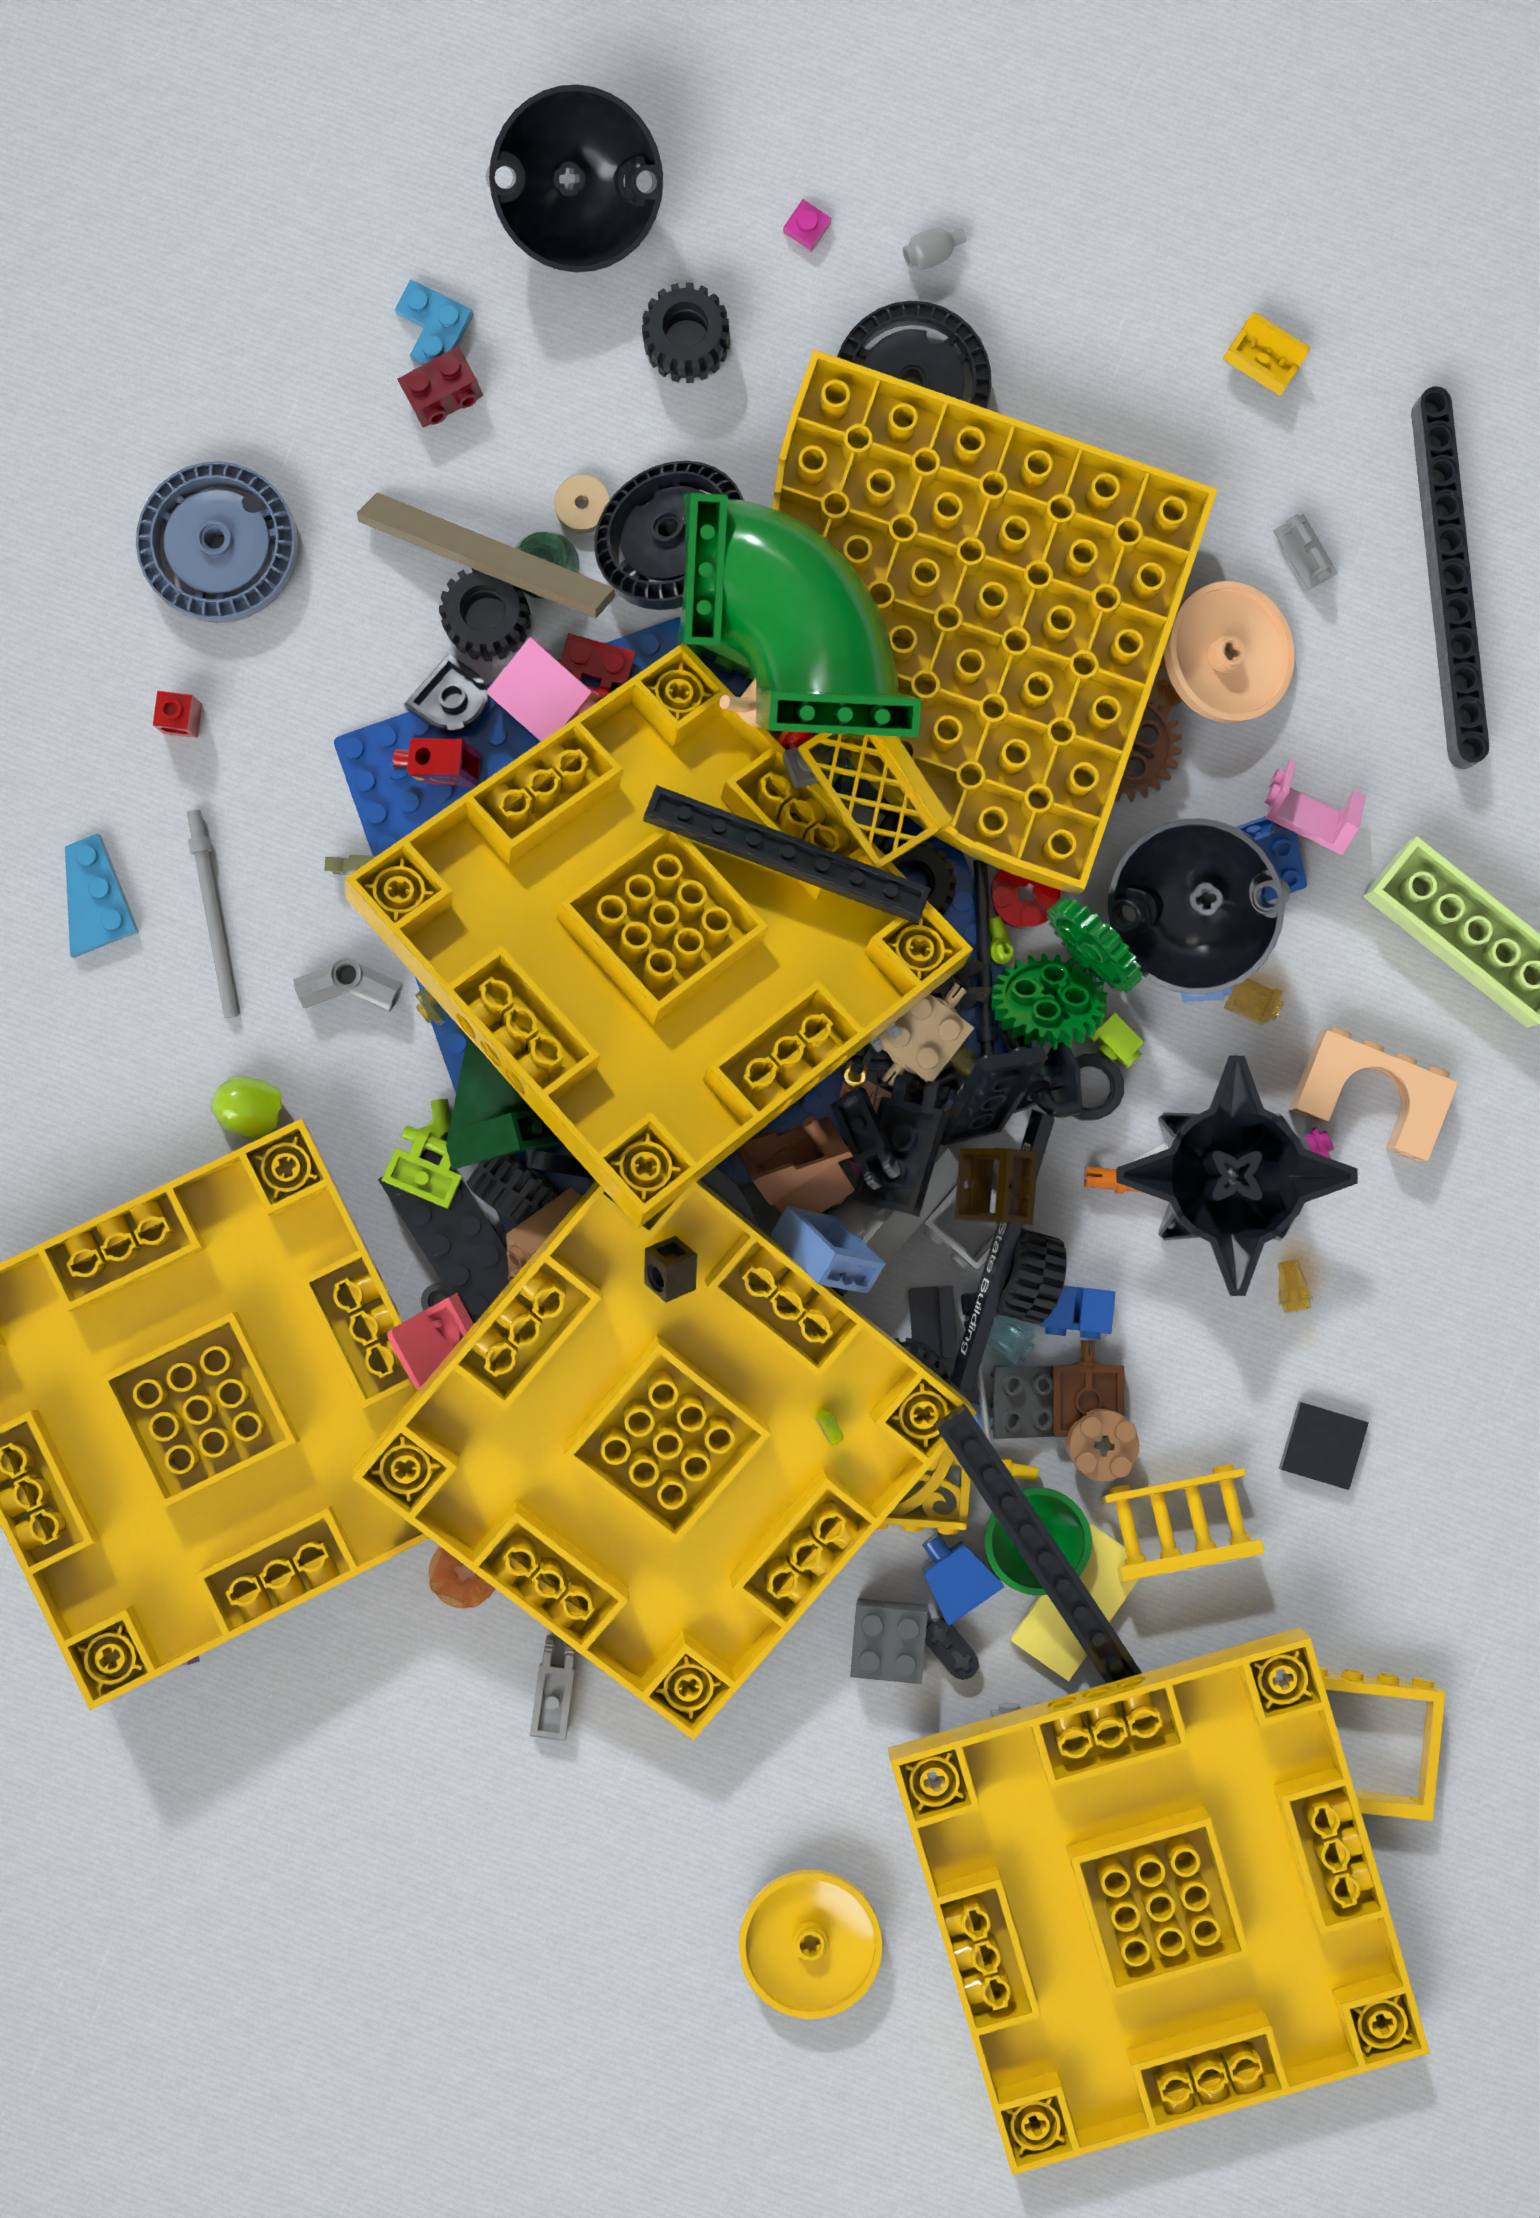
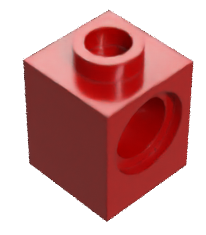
(177, 714)

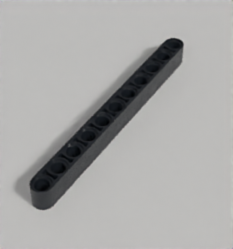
(1457, 563)

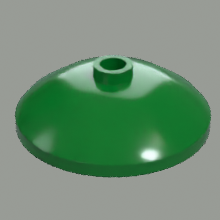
(1064, 1522)

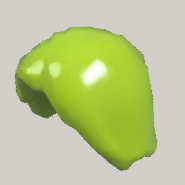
(247, 1107)

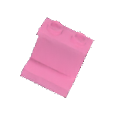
(540, 691)
(1310, 817)

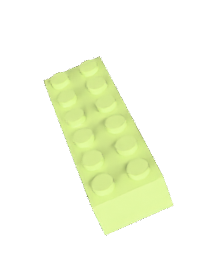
(1462, 927)

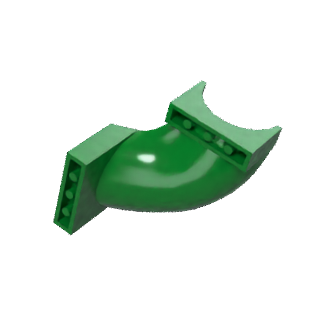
(795, 617)

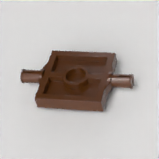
(1084, 1388)

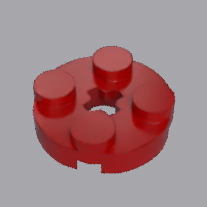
(1019, 914)

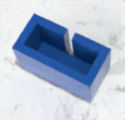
(1082, 1310)

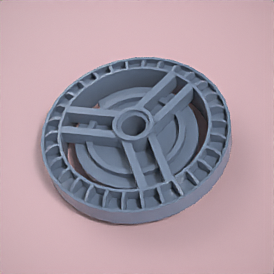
(198, 523)

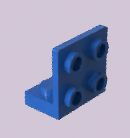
(1283, 849)

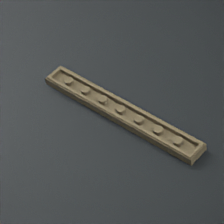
(486, 555)

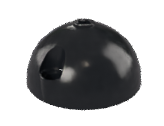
(599, 142)
(1185, 938)

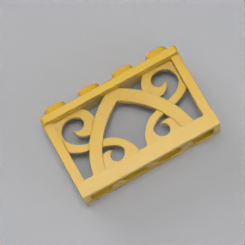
(927, 1495)

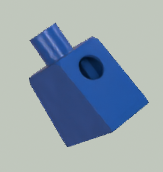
(957, 1578)

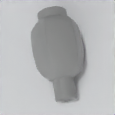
(932, 247)

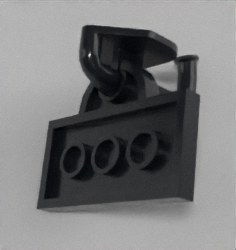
(1013, 1084)

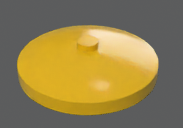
(810, 1944)

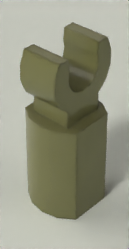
(346, 866)

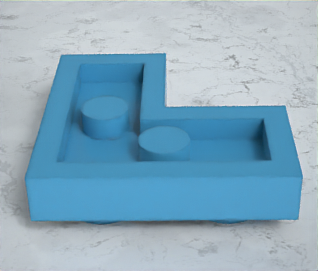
(440, 317)

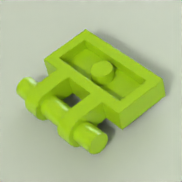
(421, 1176)

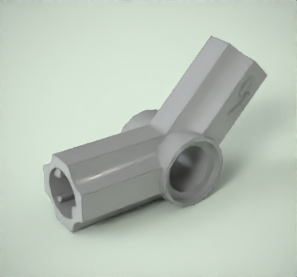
(327, 984)

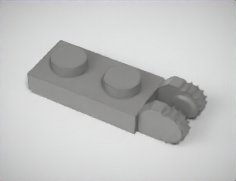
(553, 1694)

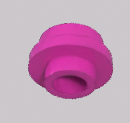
(1320, 1142)

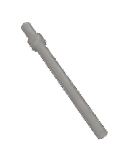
(200, 847)

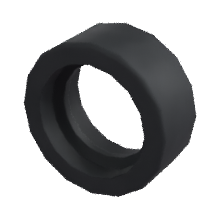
(1116, 1086)

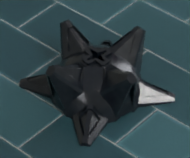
(1268, 1177)

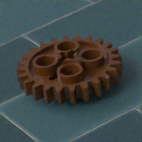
(1161, 749)

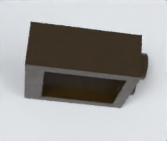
(1014, 1185)

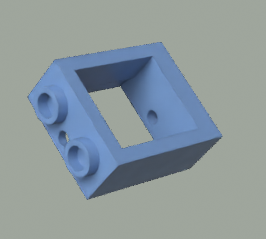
(827, 1249)

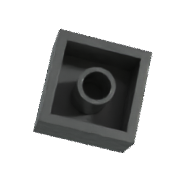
(889, 1641)

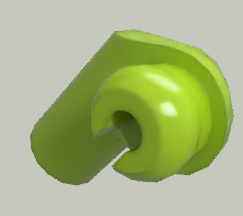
(1001, 944)
(441, 1119)

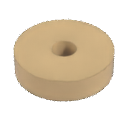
(576, 489)

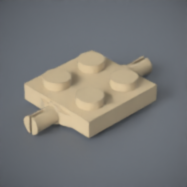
(928, 1039)

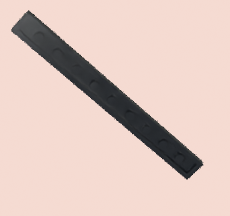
(1036, 1545)

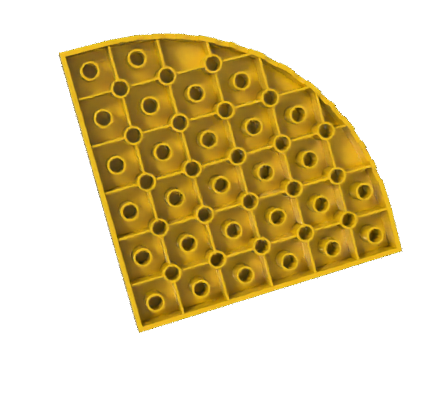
(1016, 596)

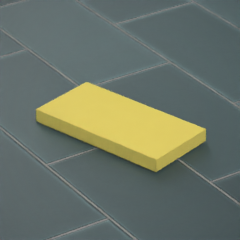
(1043, 1629)

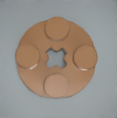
(1090, 1429)

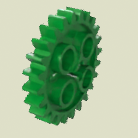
(1094, 944)
(1049, 1001)

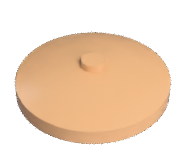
(1229, 652)

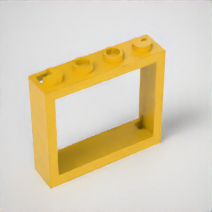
(1419, 1689)

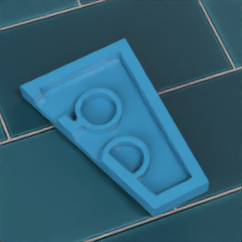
(94, 898)

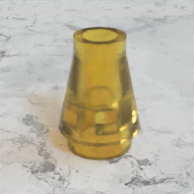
(1293, 1289)

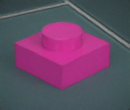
(807, 225)

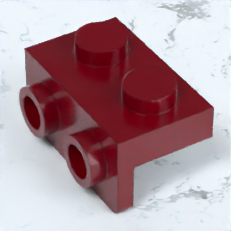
(440, 387)

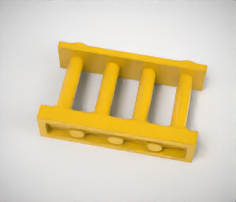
(1171, 1558)

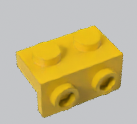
(1266, 353)

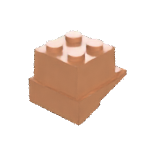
(799, 1166)

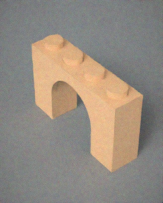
(1422, 1092)

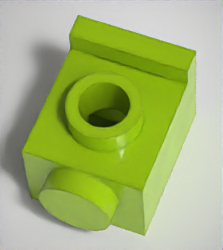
(1117, 1041)

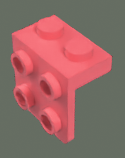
(429, 1337)

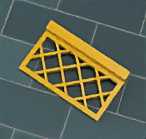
(905, 775)

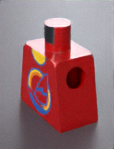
(440, 762)

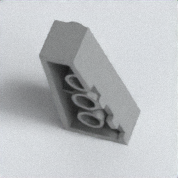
(888, 1230)

